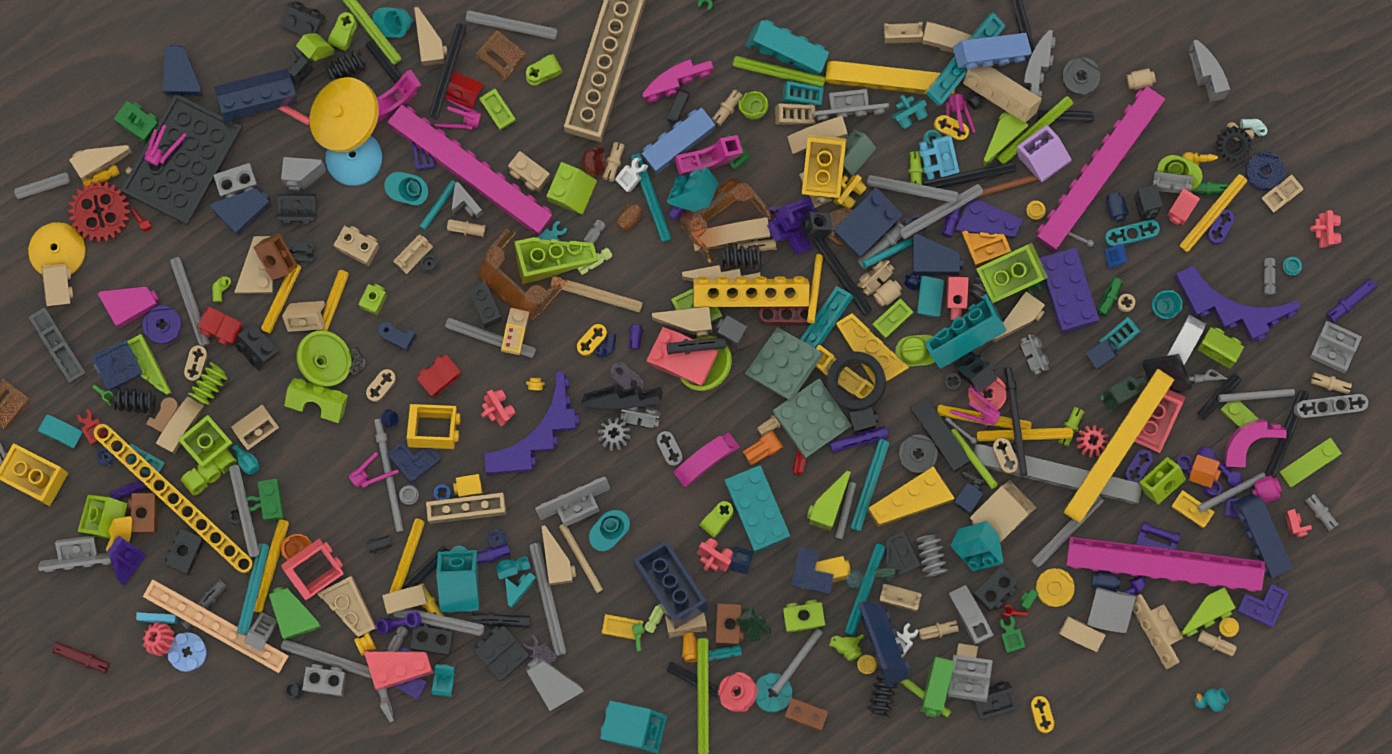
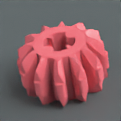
(1085, 437)
(158, 639)

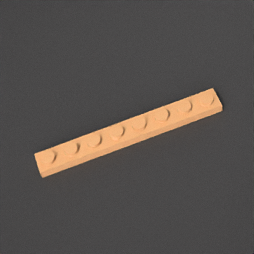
(212, 624)

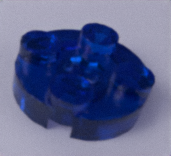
(1273, 164)

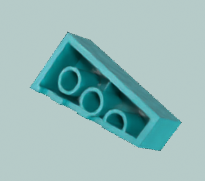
(787, 47)
(966, 333)

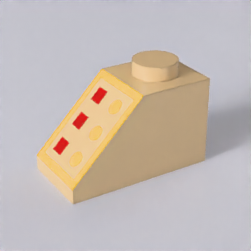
(515, 331)

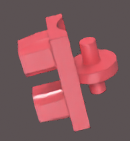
(1324, 229)
(494, 409)
(713, 558)

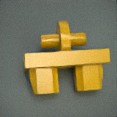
(853, 184)

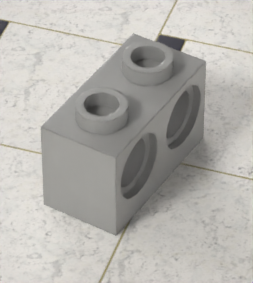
(235, 177)
(323, 685)

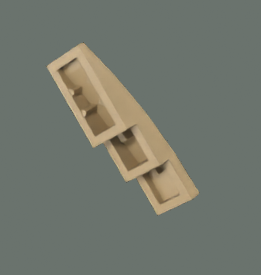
(735, 233)
(714, 272)

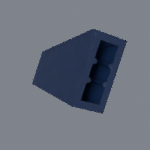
(179, 73)
(242, 209)
(934, 258)

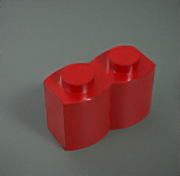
(219, 326)
(438, 376)

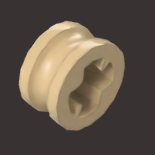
(1129, 298)

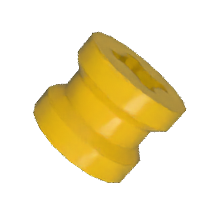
(365, 644)

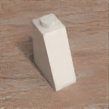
(1187, 338)

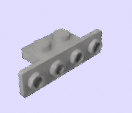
(850, 103)
(575, 504)
(74, 553)

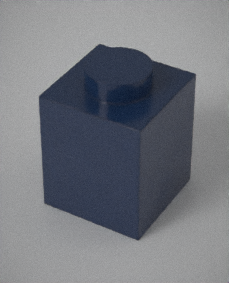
(1103, 353)
(968, 498)

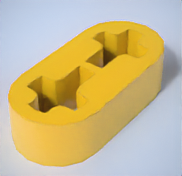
(948, 131)
(588, 337)
(1046, 713)

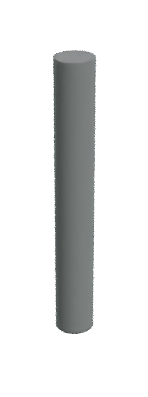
(845, 510)

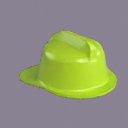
(1179, 165)
(914, 351)

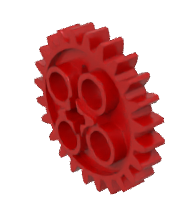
(82, 216)

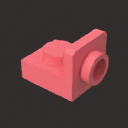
(1293, 522)

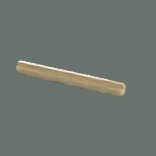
(601, 295)

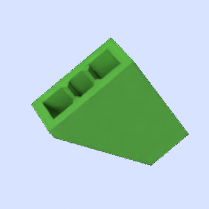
(292, 614)
(936, 686)

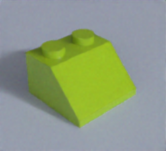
(571, 188)
(1220, 347)
(204, 441)
(99, 514)

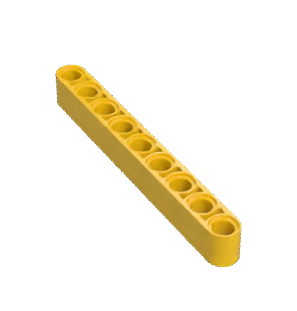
(1118, 446)

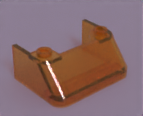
(734, 189)
(533, 300)

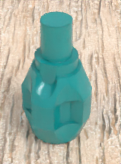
(246, 460)

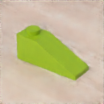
(1006, 133)
(1310, 462)

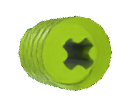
(208, 384)

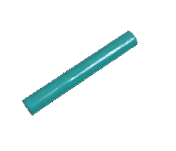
(437, 206)
(886, 253)

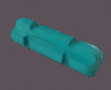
(725, 652)

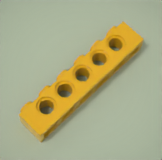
(760, 298)

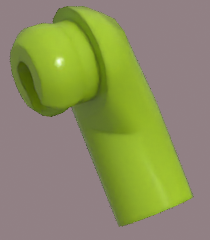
(220, 286)

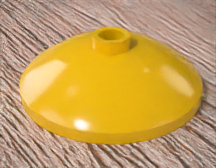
(69, 250)

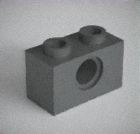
(732, 330)

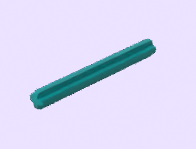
(653, 202)
(869, 485)
(865, 589)
(252, 590)

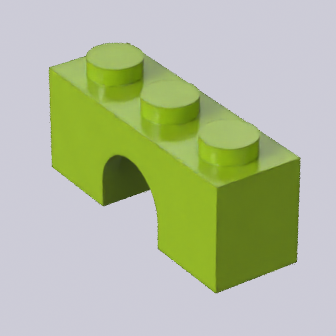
(330, 401)

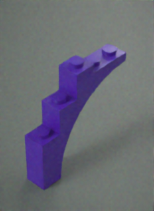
(1253, 320)
(519, 456)

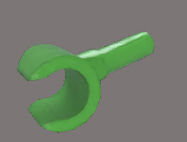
(106, 395)
(638, 629)

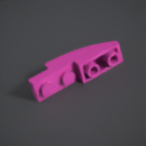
(669, 81)

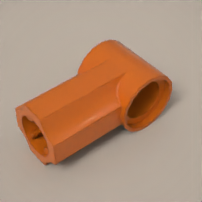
(767, 445)

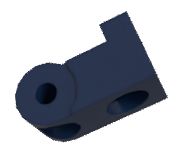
(396, 337)

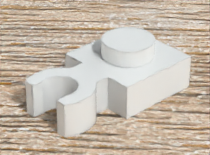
(629, 176)
(905, 638)

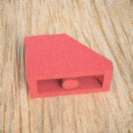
(1183, 207)

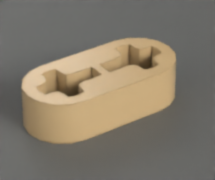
(191, 362)
(384, 388)
(1009, 454)

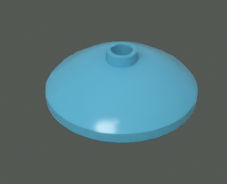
(358, 169)

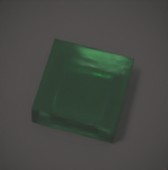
(886, 572)

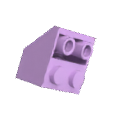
(1043, 153)

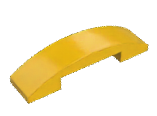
(847, 379)

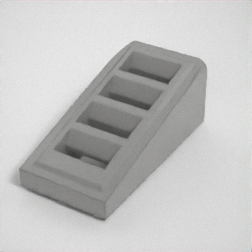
(260, 632)

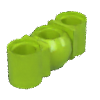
(197, 479)

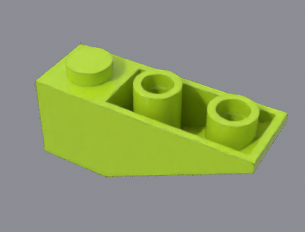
(1212, 607)

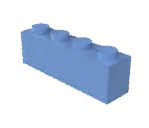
(992, 51)
(678, 141)

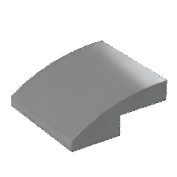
(1335, 347)
(1111, 610)
(970, 678)

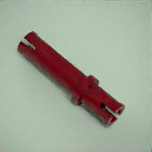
(88, 660)

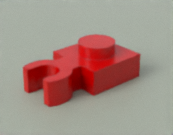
(88, 430)

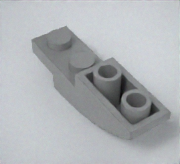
(1039, 61)

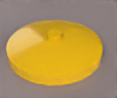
(344, 115)

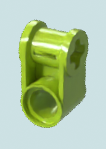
(341, 34)
(545, 69)
(714, 521)

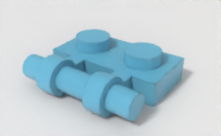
(945, 157)

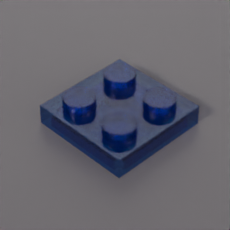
(117, 365)

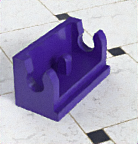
(792, 214)

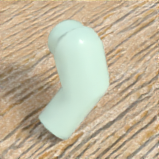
(1255, 124)

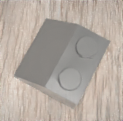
(301, 172)

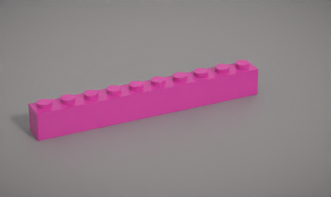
(1100, 169)
(470, 170)
(1166, 563)

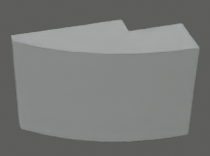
(1208, 72)

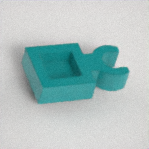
(554, 234)
(510, 567)

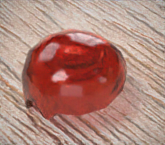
(594, 161)

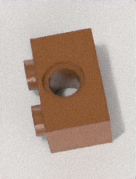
(275, 256)
(146, 501)
(723, 635)
(806, 714)

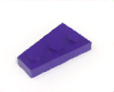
(988, 219)

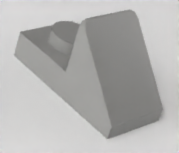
(462, 198)

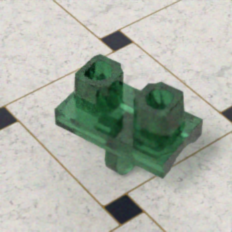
(753, 625)

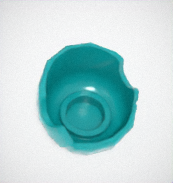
(1166, 304)

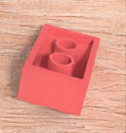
(690, 367)
(1161, 422)

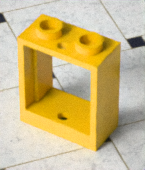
(432, 411)

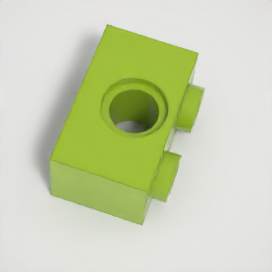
(1162, 480)
(794, 624)

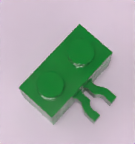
(136, 121)
(270, 500)

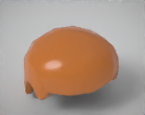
(293, 545)

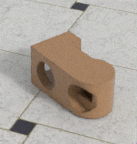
(168, 409)

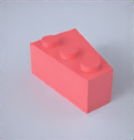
(397, 667)

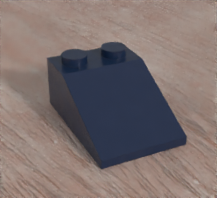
(867, 222)

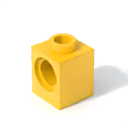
(468, 486)

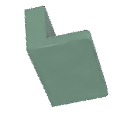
(857, 151)

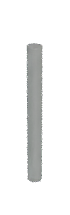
(1256, 395)
(1229, 493)
(797, 660)

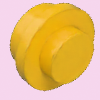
(1036, 210)
(535, 384)
(1228, 627)
(867, 664)

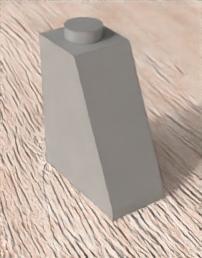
(551, 683)

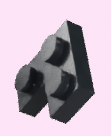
(1172, 366)

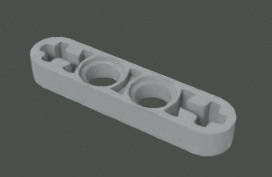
(1331, 406)

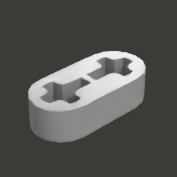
(673, 446)

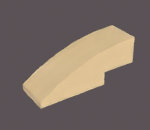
(943, 37)
(831, 128)
(179, 424)

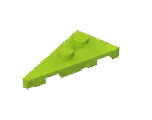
(148, 364)

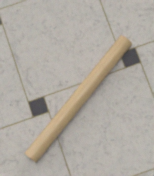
(581, 558)

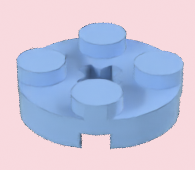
(193, 661)

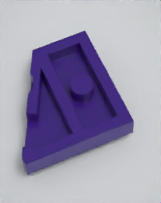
(124, 559)

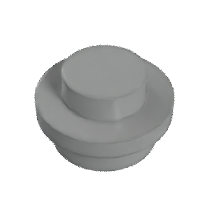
(408, 494)

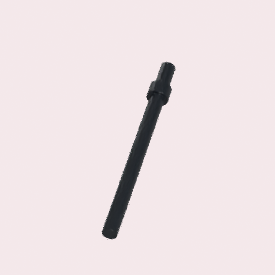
(1011, 387)

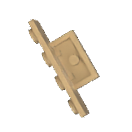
(1159, 629)

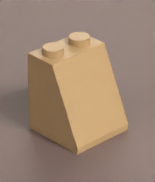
(1004, 510)

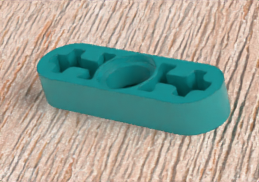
(1146, 235)

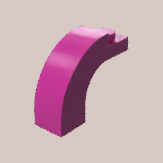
(399, 94)
(717, 155)
(1244, 436)
(705, 458)

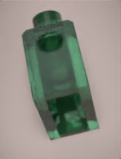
(1123, 392)

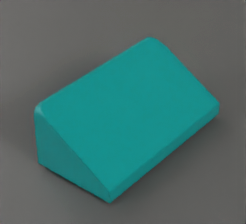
(930, 296)

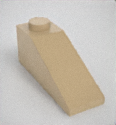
(430, 44)
(95, 160)
(1022, 315)
(688, 320)
(558, 564)

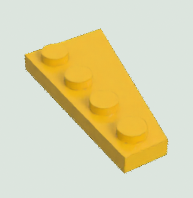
(862, 340)

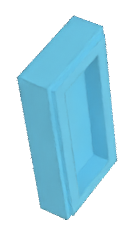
(152, 618)

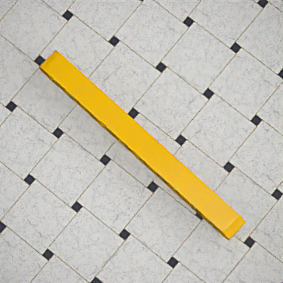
(168, 490)

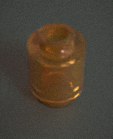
(629, 217)

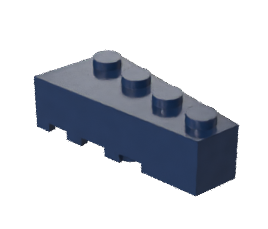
(1262, 534)

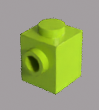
(373, 299)

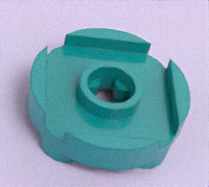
(775, 703)

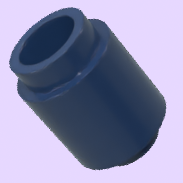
(1116, 207)
(1105, 581)

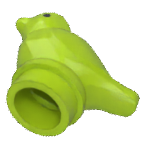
(847, 646)

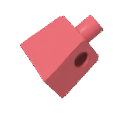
(957, 287)

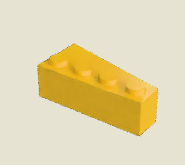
(916, 496)

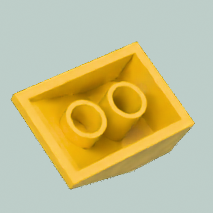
(824, 166)
(32, 474)

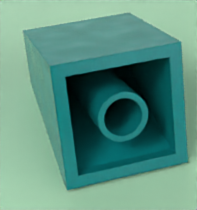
(458, 581)
(633, 726)

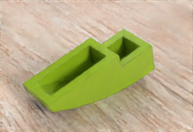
(315, 47)

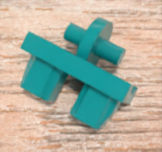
(917, 108)

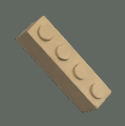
(1003, 92)
(466, 508)

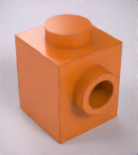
(1205, 471)

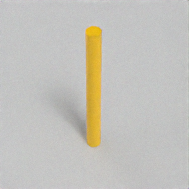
(815, 288)

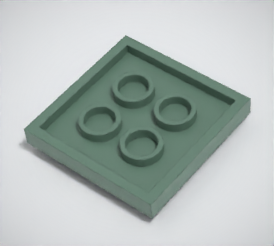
(784, 364)
(811, 418)

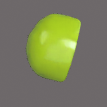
(753, 105)

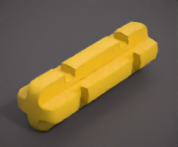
(102, 176)

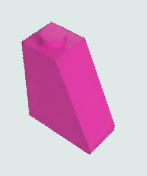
(128, 304)

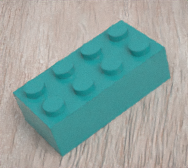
(757, 509)

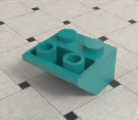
(693, 190)
(978, 546)

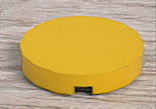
(1055, 587)

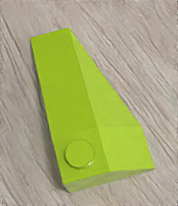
(546, 258)

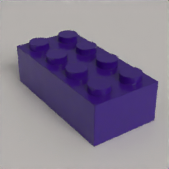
(1068, 291)

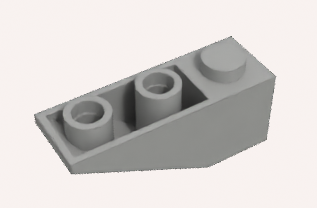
(971, 615)

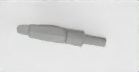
(1206, 377)
(386, 704)

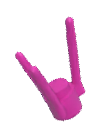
(957, 105)
(471, 117)
(153, 154)
(989, 415)
(360, 476)

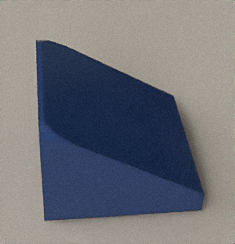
(741, 560)

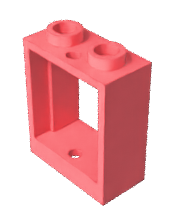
(322, 581)

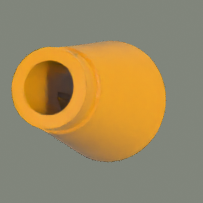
(690, 647)

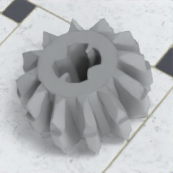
(610, 429)

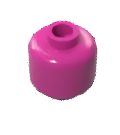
(1267, 489)

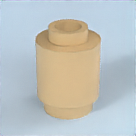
(1140, 79)
(887, 293)

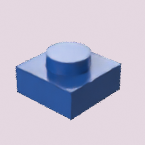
(1116, 256)

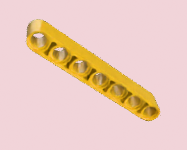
(879, 77)

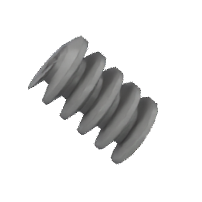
(930, 552)

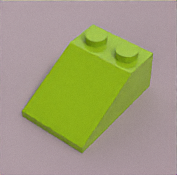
(1012, 273)
(827, 506)

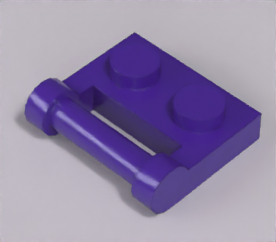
(1142, 541)

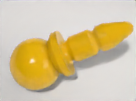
(1197, 159)

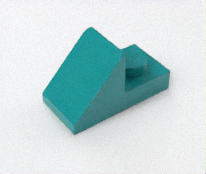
(515, 593)

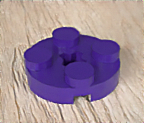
(155, 333)

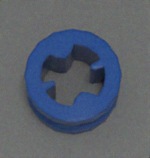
(442, 486)

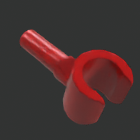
(145, 224)
(1010, 611)

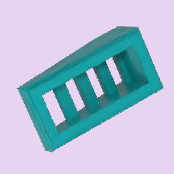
(786, 98)
(1132, 325)

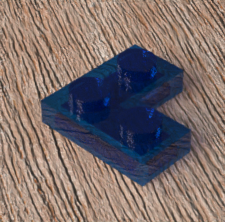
(413, 465)
(807, 577)

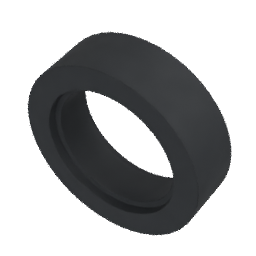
(852, 358)

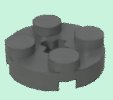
(1078, 66)
(911, 445)

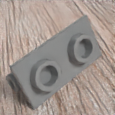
(1172, 182)
(1038, 361)
(647, 415)

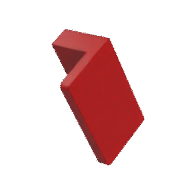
(463, 90)

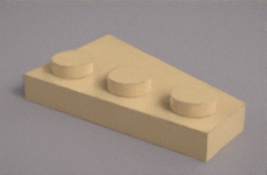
(254, 276)
(349, 605)

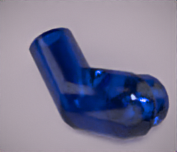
(607, 348)

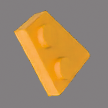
(985, 246)

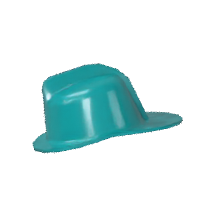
(392, 21)
(406, 188)
(609, 530)

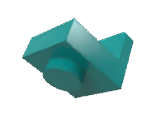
(443, 680)

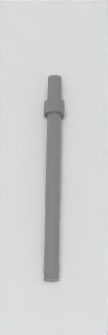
(381, 438)

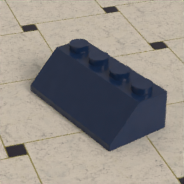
(255, 95)
(883, 642)

